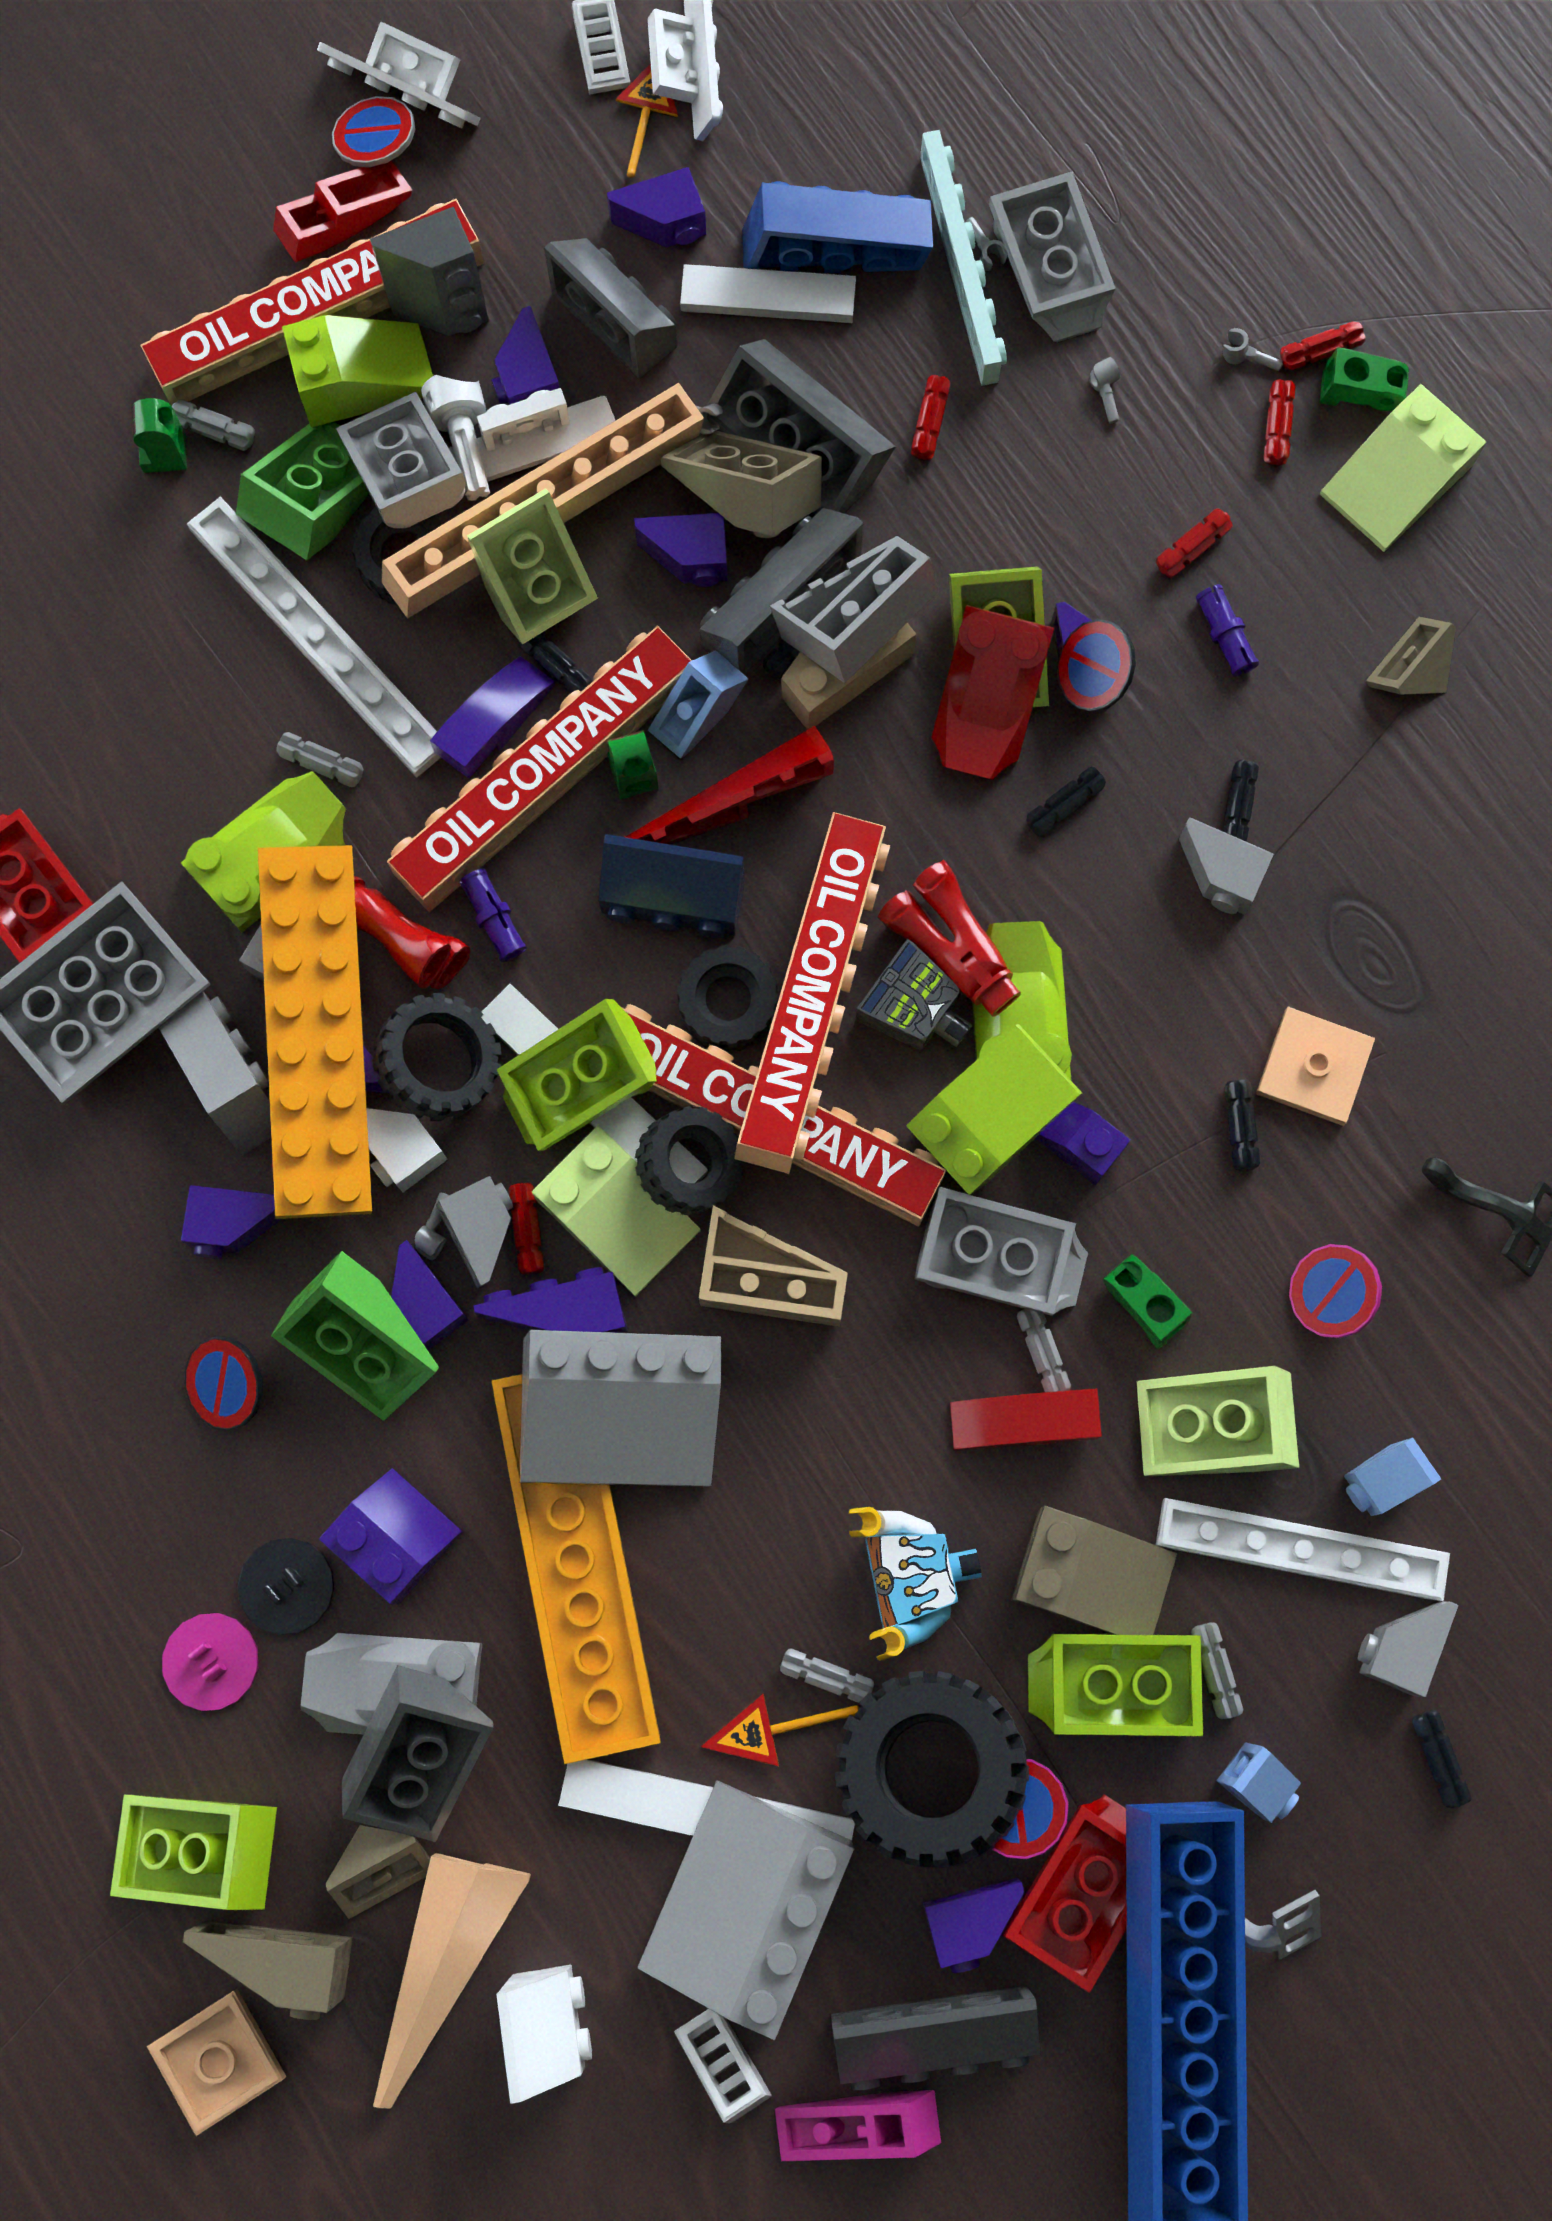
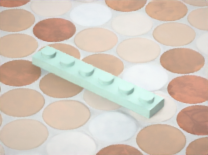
(966, 272)

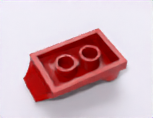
(989, 691)
(35, 888)
(1079, 1897)

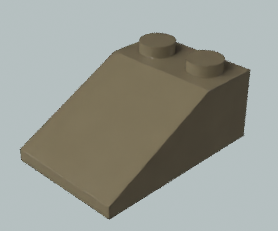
(749, 480)
(1093, 1574)
(280, 1965)

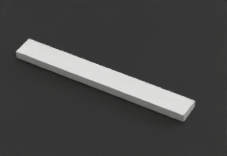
(316, 635)

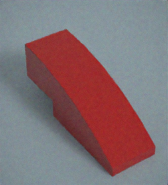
(339, 209)
(1026, 1419)

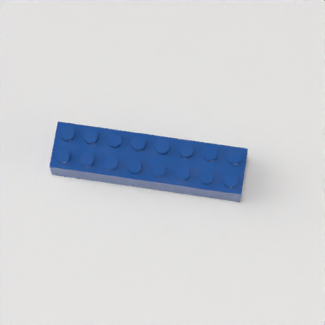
(1186, 2012)

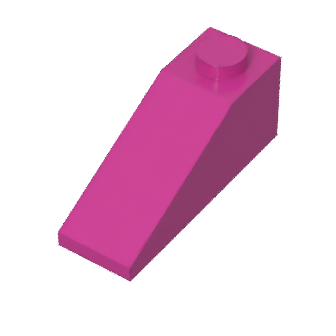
(859, 2127)

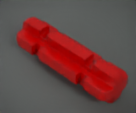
(1322, 345)
(930, 417)
(1279, 422)
(1194, 543)
(526, 1229)

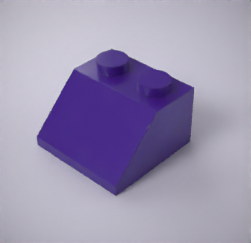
(391, 1536)

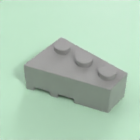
(859, 609)
(220, 1071)

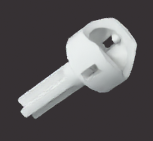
(455, 410)

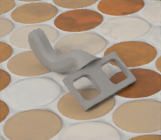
(1273, 1938)

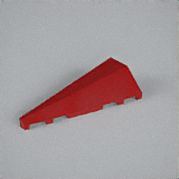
(785, 767)

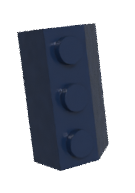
(671, 886)

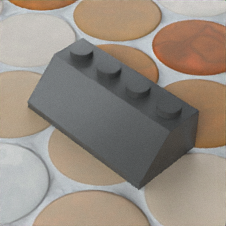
(782, 405)
(745, 624)
(936, 2035)

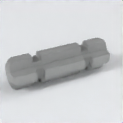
(214, 425)
(320, 759)
(1043, 1351)
(1218, 1672)
(826, 1675)

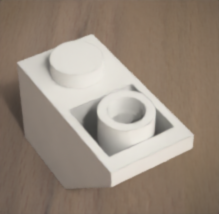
(401, 1148)

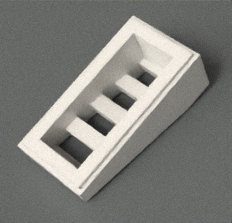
(594, 18)
(717, 2092)

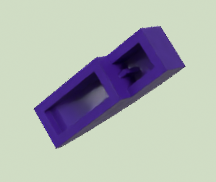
(491, 716)

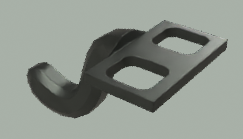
(1519, 1215)

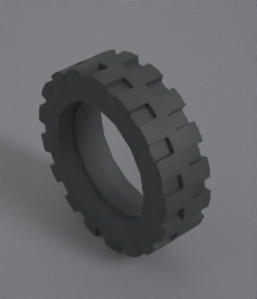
(467, 1026)

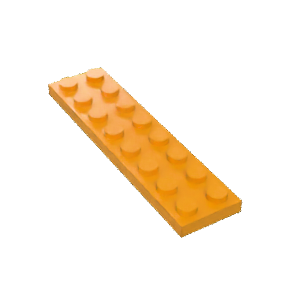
(314, 1032)
(580, 1604)

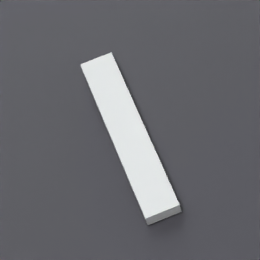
(523, 1025)
(1303, 1549)
(658, 1799)

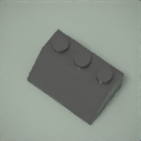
(432, 274)
(610, 304)
(414, 1756)

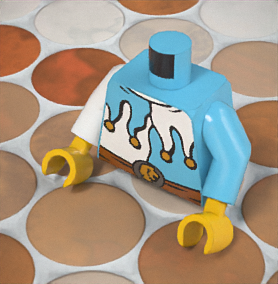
(911, 1576)

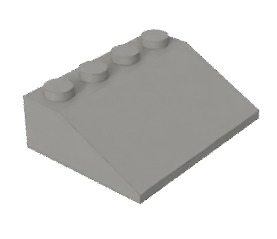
(95, 992)
(619, 1408)
(746, 1909)

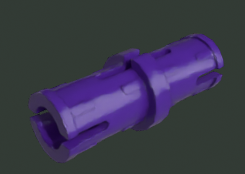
(1227, 630)
(492, 915)

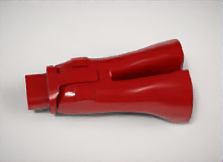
(420, 952)
(972, 957)

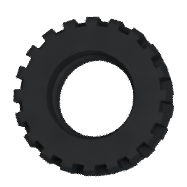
(865, 1784)

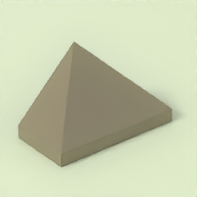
(1418, 660)
(375, 1868)

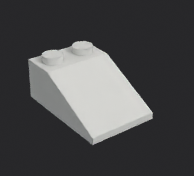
(542, 2030)

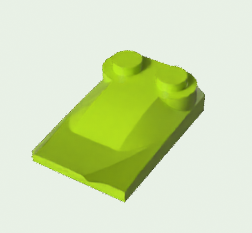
(291, 815)
(1040, 979)
(577, 1074)
(1118, 1684)

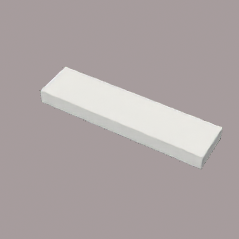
(768, 293)

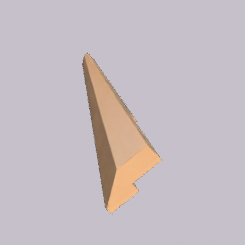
(453, 1929)

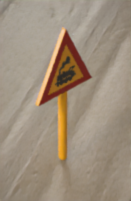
(641, 95)
(752, 1735)

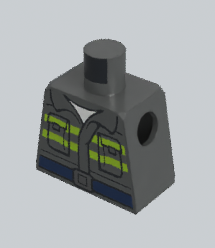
(914, 1001)

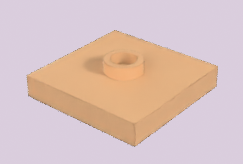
(1315, 1066)
(216, 2062)

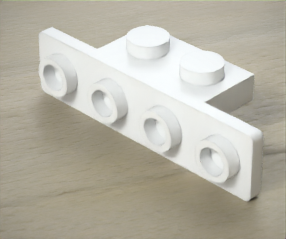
(686, 62)
(410, 66)
(536, 430)

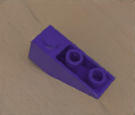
(579, 1305)

